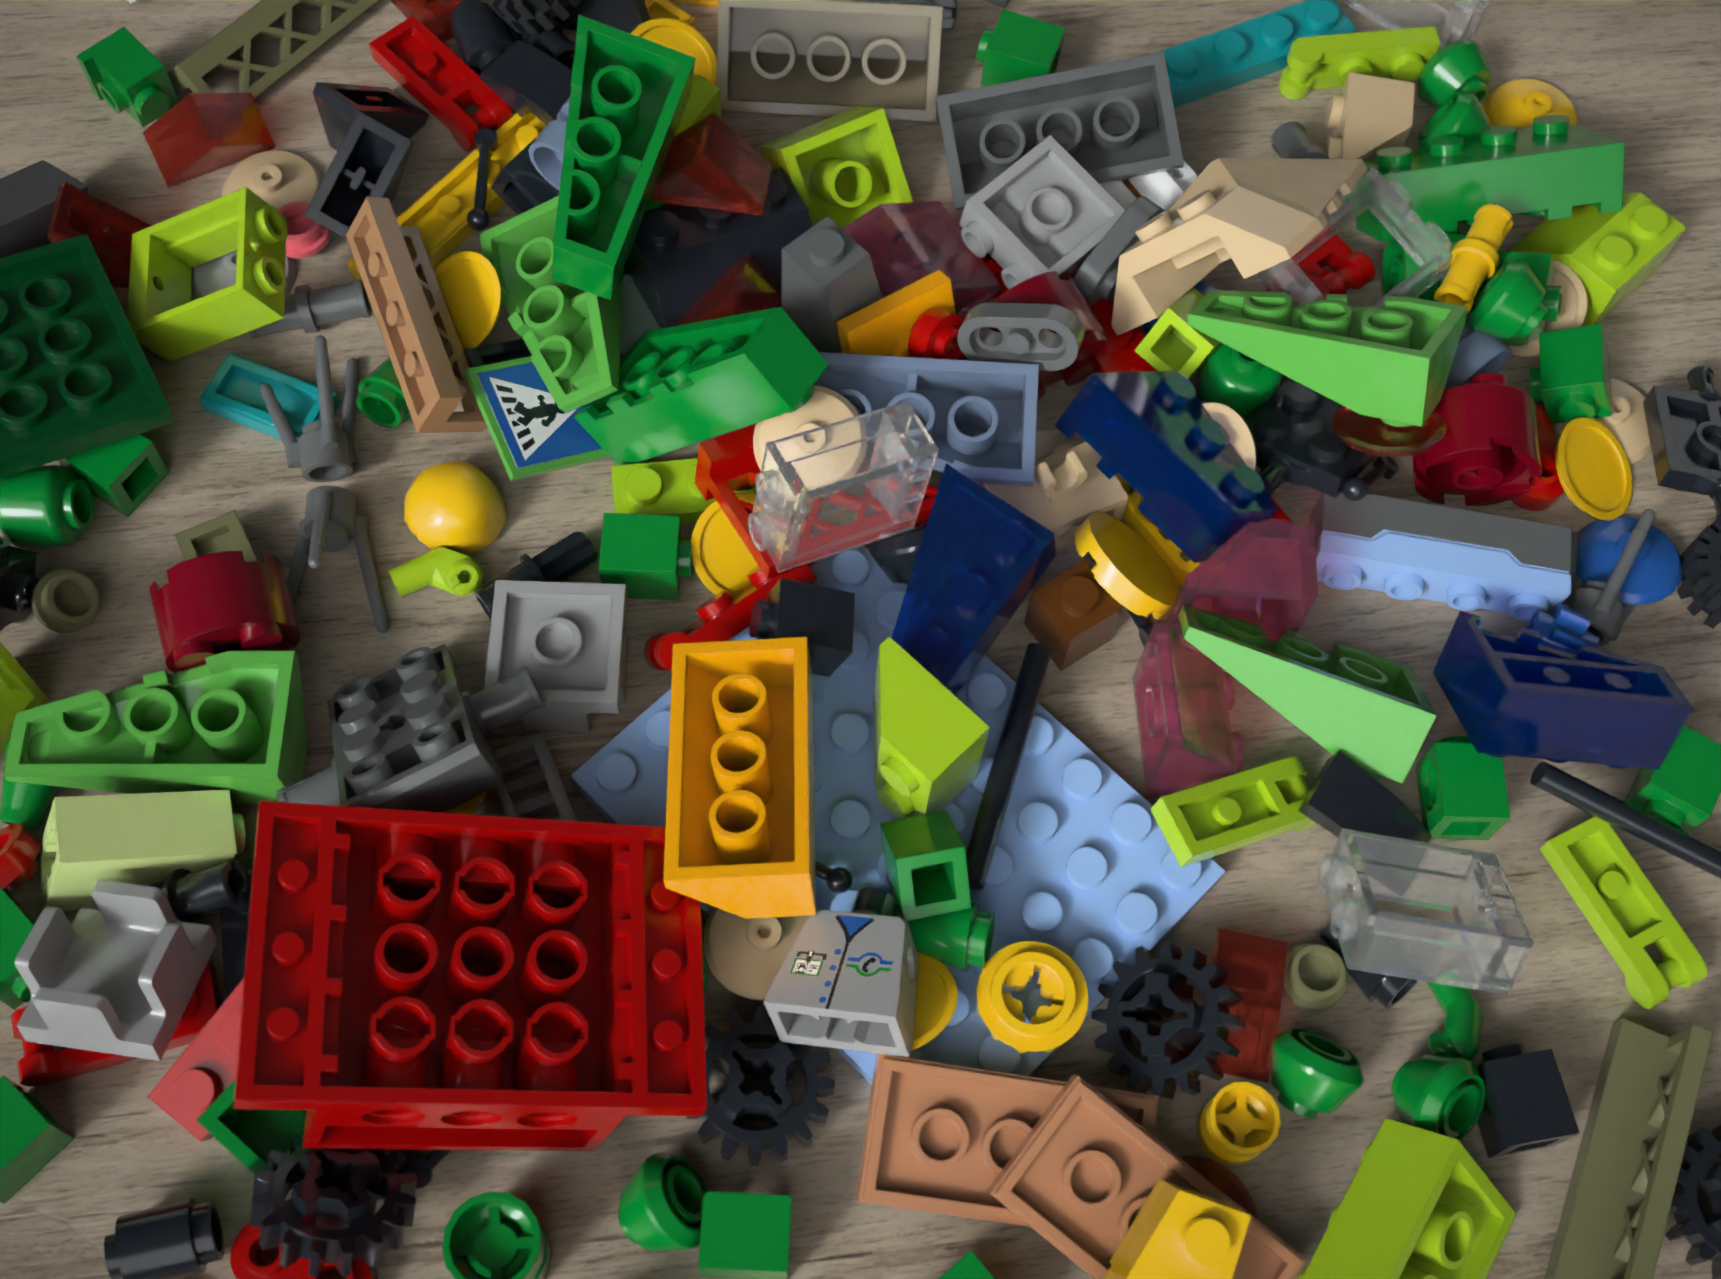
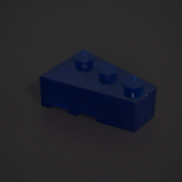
(1171, 454)
(968, 578)
(1558, 703)

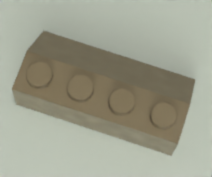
(829, 57)

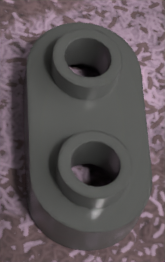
(1099, 271)
(1023, 334)

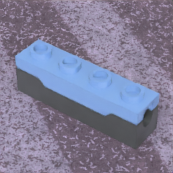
(1442, 554)

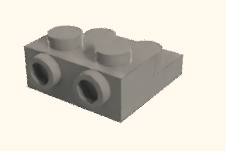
(1039, 215)

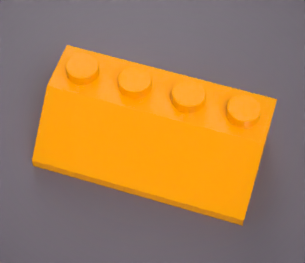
(742, 777)

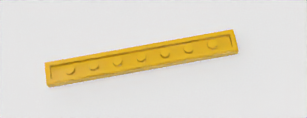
(445, 206)

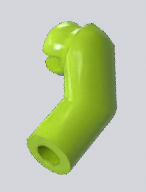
(439, 569)

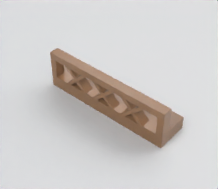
(413, 320)

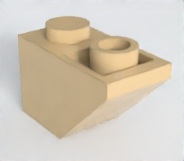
(1369, 116)

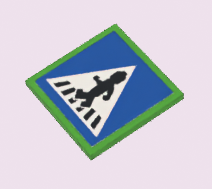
(526, 421)

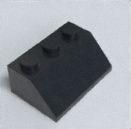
(690, 248)

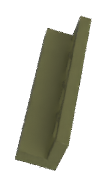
(248, 25)
(1630, 1154)

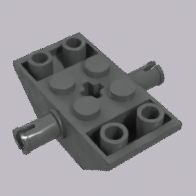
(414, 737)

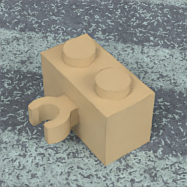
(1066, 492)

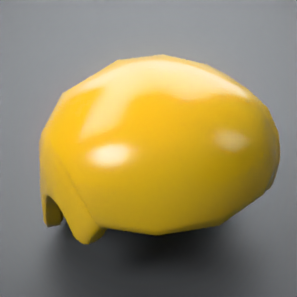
(454, 508)

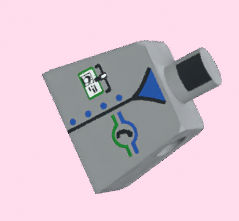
(849, 980)

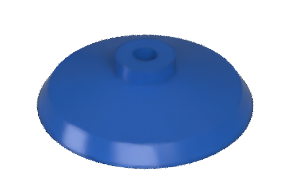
(1654, 571)

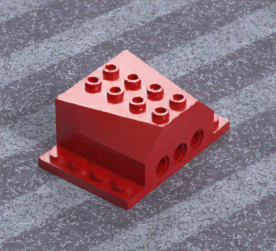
(466, 980)

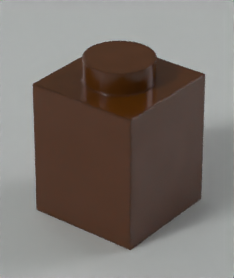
(1072, 615)

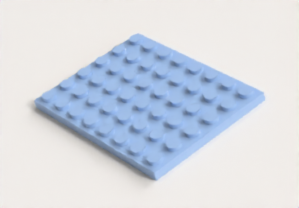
(1072, 858)

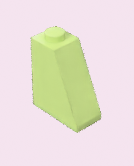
(133, 840)

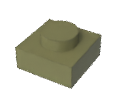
(215, 536)

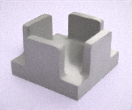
(570, 644)
(112, 975)

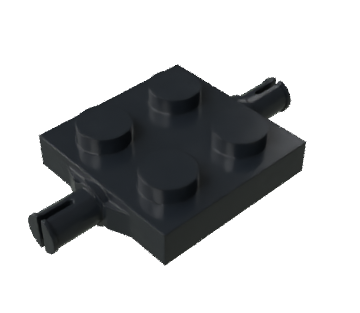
(1687, 436)
(1299, 443)

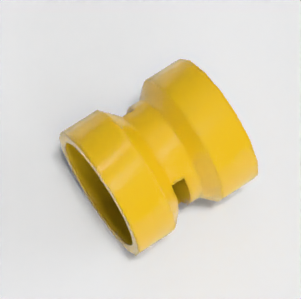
(1247, 1114)

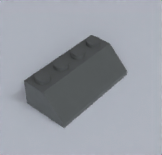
(1105, 115)

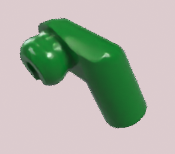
(1462, 1023)

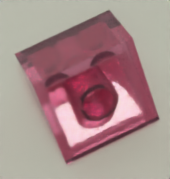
(917, 240)
(1257, 576)
(1183, 715)

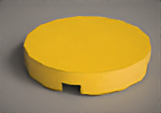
(1127, 566)

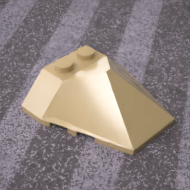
(1235, 210)

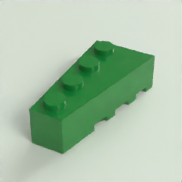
(617, 137)
(1521, 169)
(703, 383)

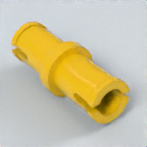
(1475, 256)

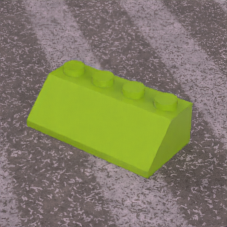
(1414, 1213)

